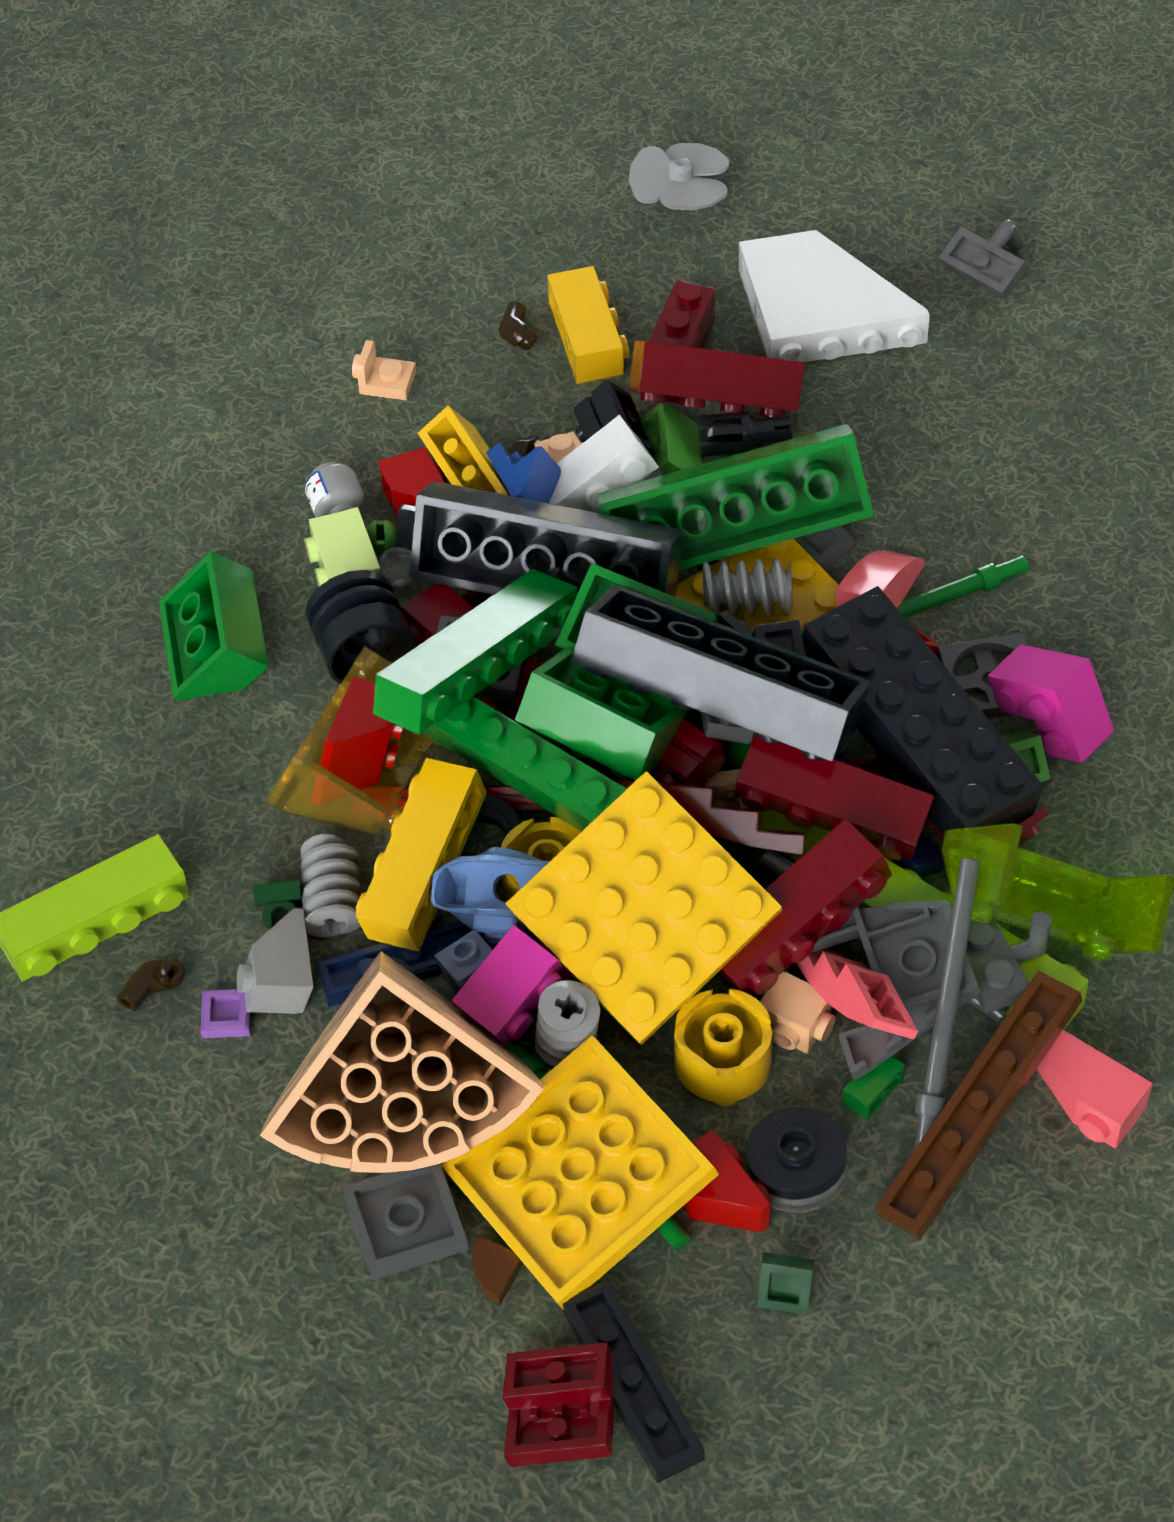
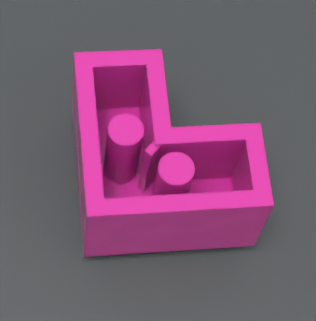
(1058, 695)
(509, 986)

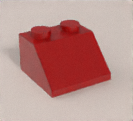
(360, 741)

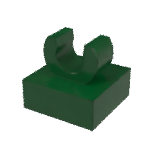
(276, 896)
(785, 1283)

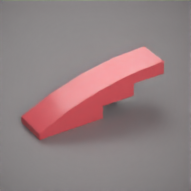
(857, 992)

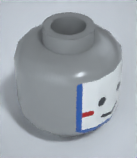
(333, 489)

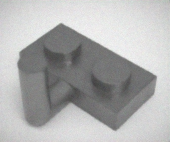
(986, 260)

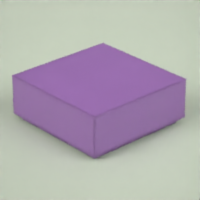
(224, 1014)

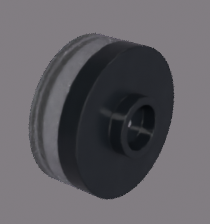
(798, 1158)

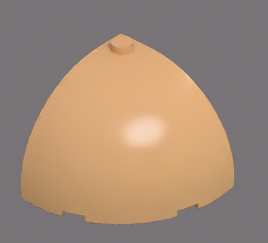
(399, 1081)

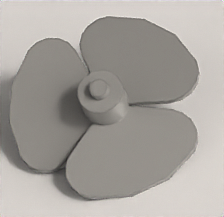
(673, 174)

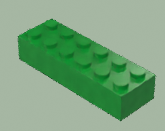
(752, 496)

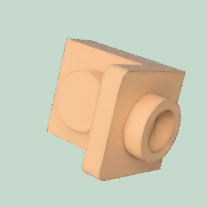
(382, 375)

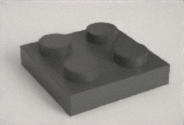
(404, 1219)

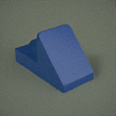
(526, 477)

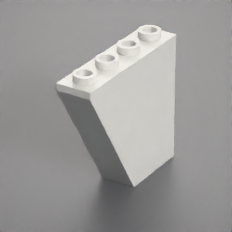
(822, 301)

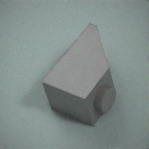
(278, 969)

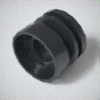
(357, 613)

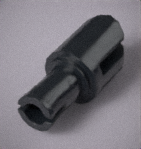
(748, 432)

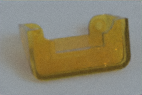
(321, 796)

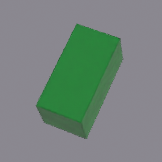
(871, 1090)

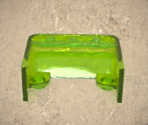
(1084, 907)

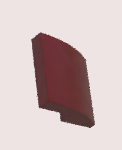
(559, 1404)

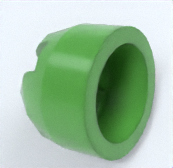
(382, 527)

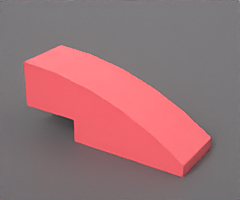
(881, 568)

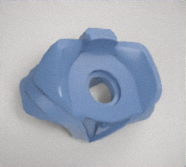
(469, 891)

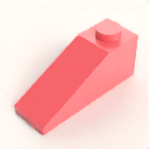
(1094, 1089)

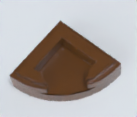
(494, 1268)

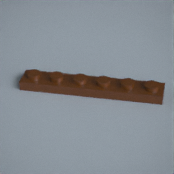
(978, 1105)

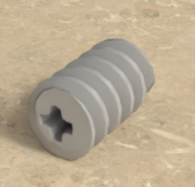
(748, 588)
(329, 886)
(564, 1020)

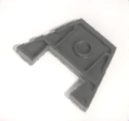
(910, 948)

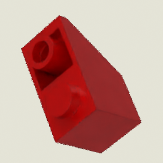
(407, 475)
(732, 1196)

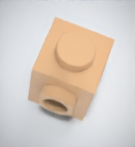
(797, 1014)

